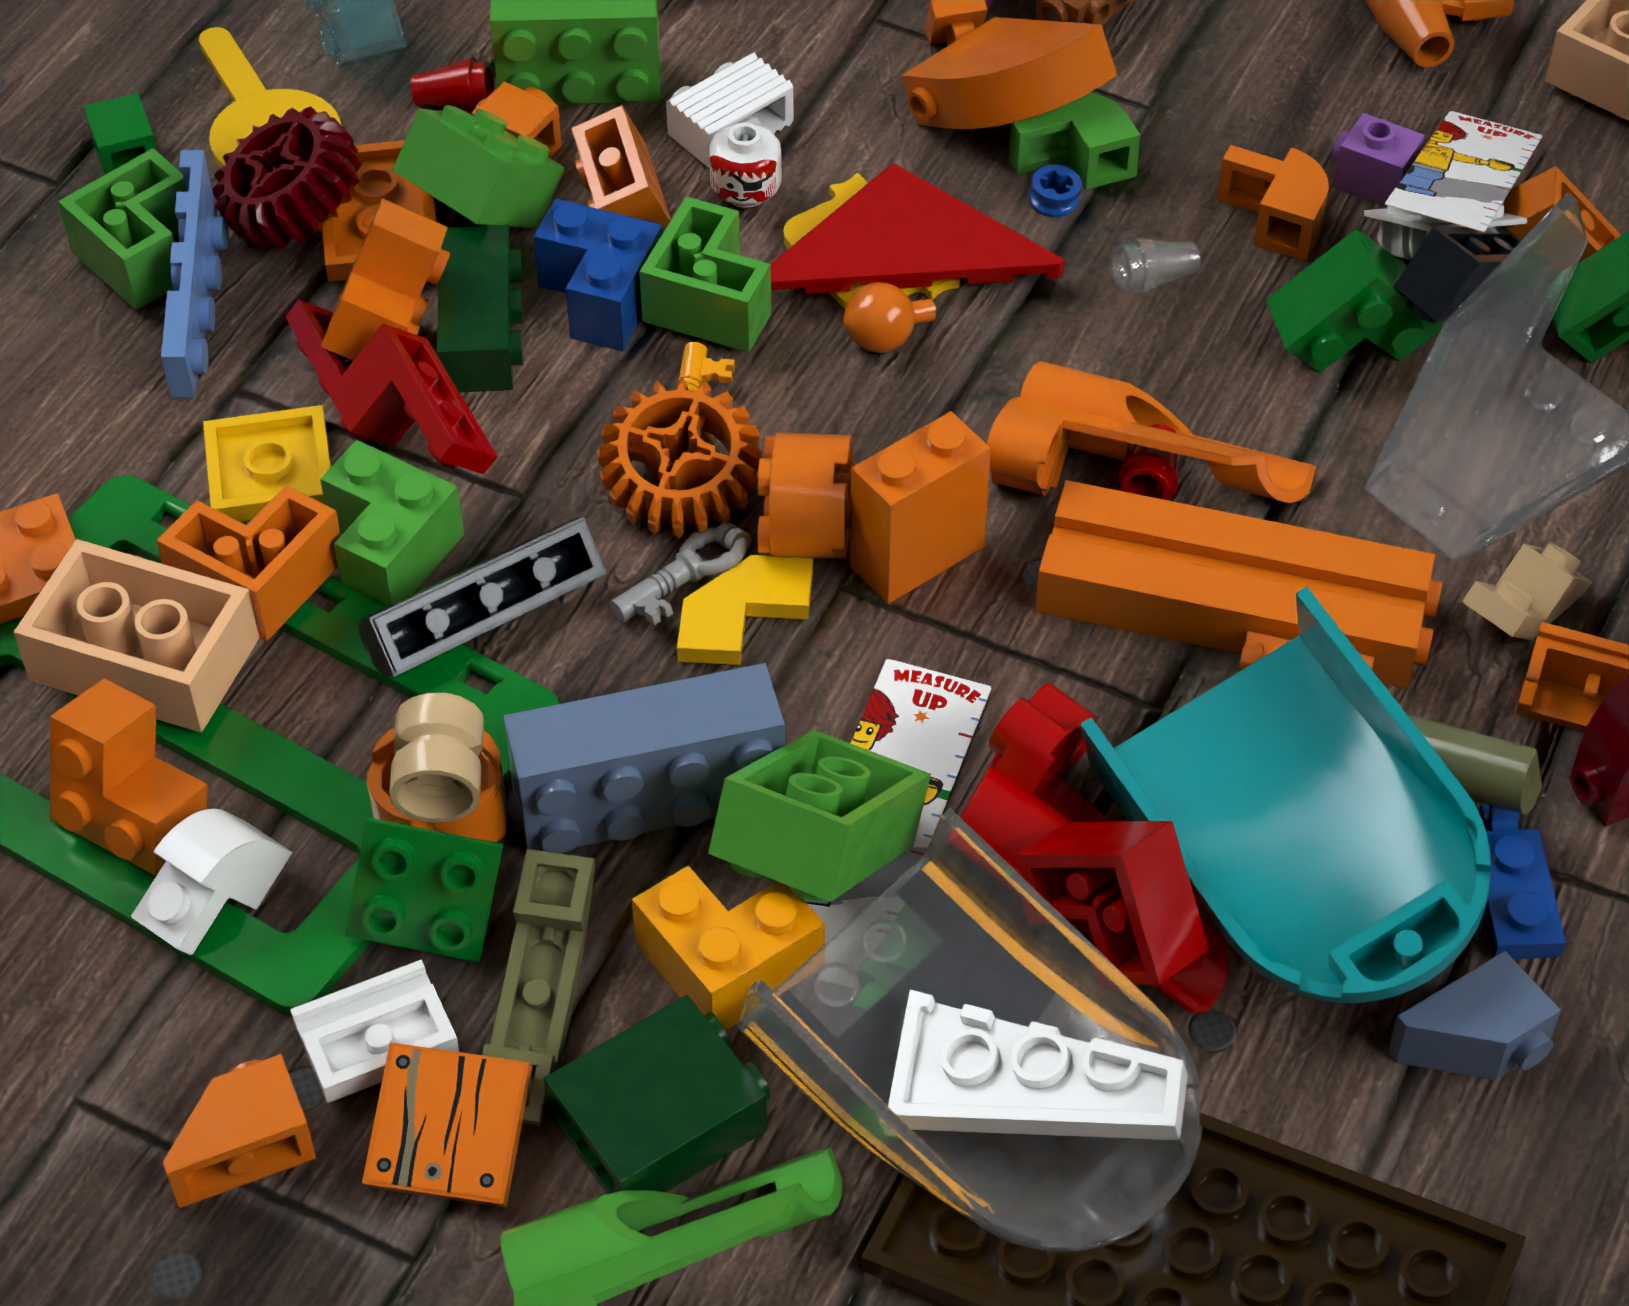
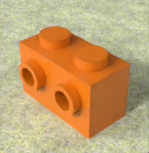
(619, 168)

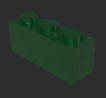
(480, 308)

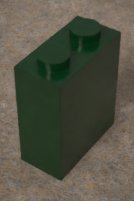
(658, 1101)

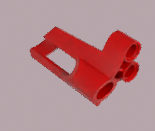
(1027, 799)

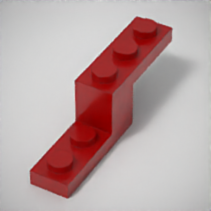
(391, 387)

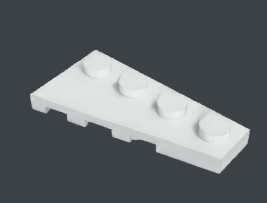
(1002, 1077)

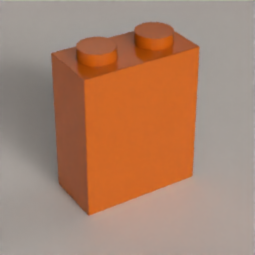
(919, 506)

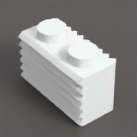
(732, 95)

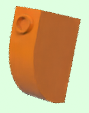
(1008, 73)

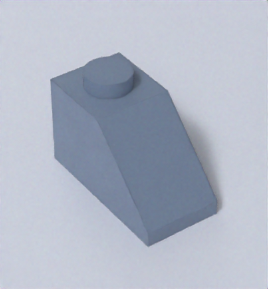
(1479, 1024)

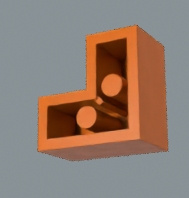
(387, 279)
(276, 556)
(109, 779)

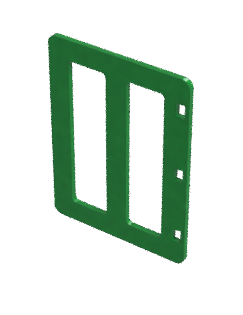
(237, 947)

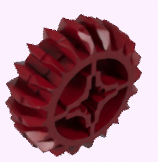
(287, 178)

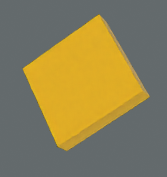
(261, 454)

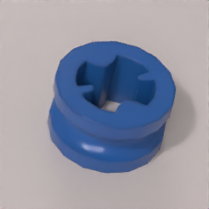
(1055, 191)

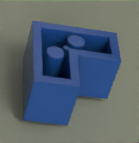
(597, 265)

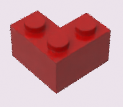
(1129, 889)

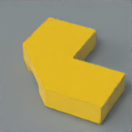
(756, 587)

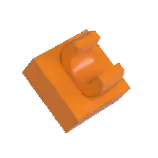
(953, 19)

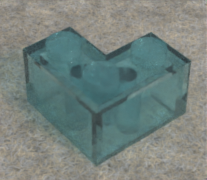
(358, 29)

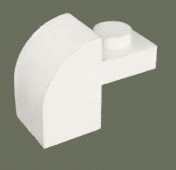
(205, 864)

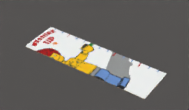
(1465, 171)
(926, 724)

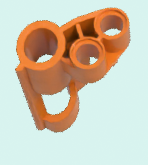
(1109, 419)

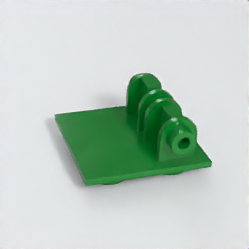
(423, 889)

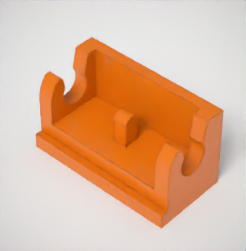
(1570, 676)

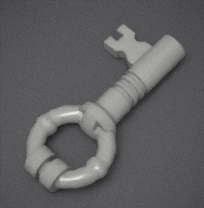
(688, 566)

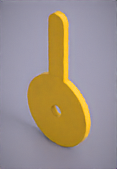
(251, 100)

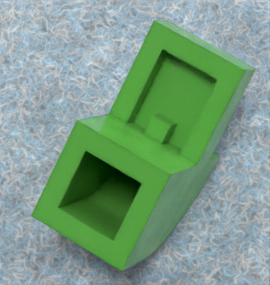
(1086, 133)

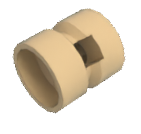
(437, 757)

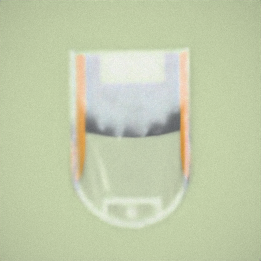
(988, 940)

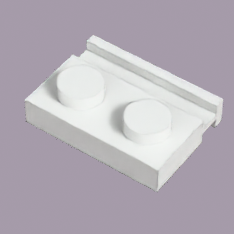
(352, 1028)

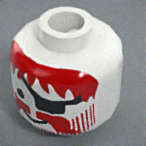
(745, 164)

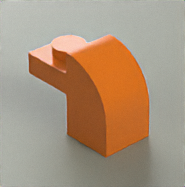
(1284, 194)

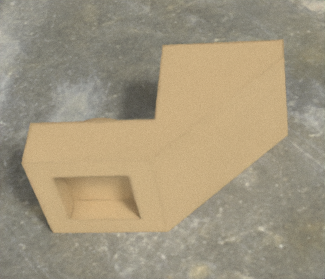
(1530, 591)

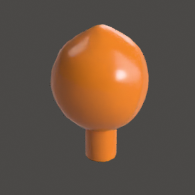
(883, 316)

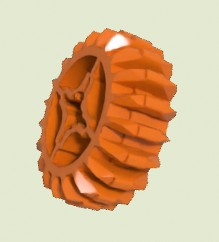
(659, 434)

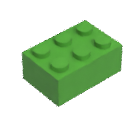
(579, 49)
(818, 815)

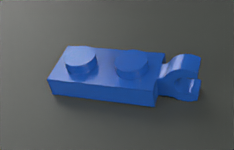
(1521, 899)

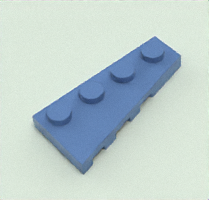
(194, 275)

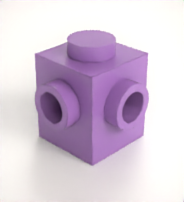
(1374, 157)

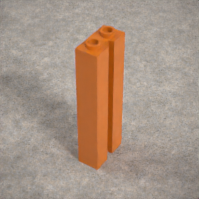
(1221, 574)

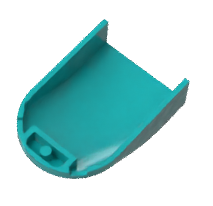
(1311, 820)

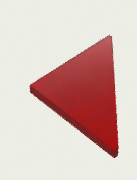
(907, 236)

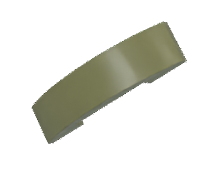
(543, 967)

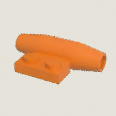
(1422, 26)

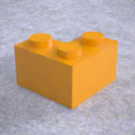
(723, 952)

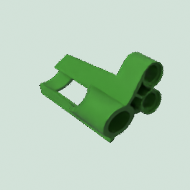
(598, 1253)

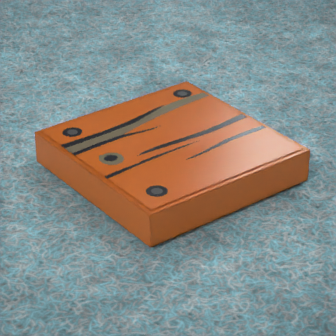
(447, 1125)

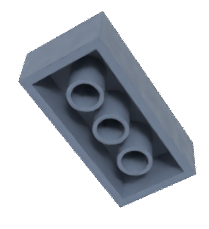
(637, 756)

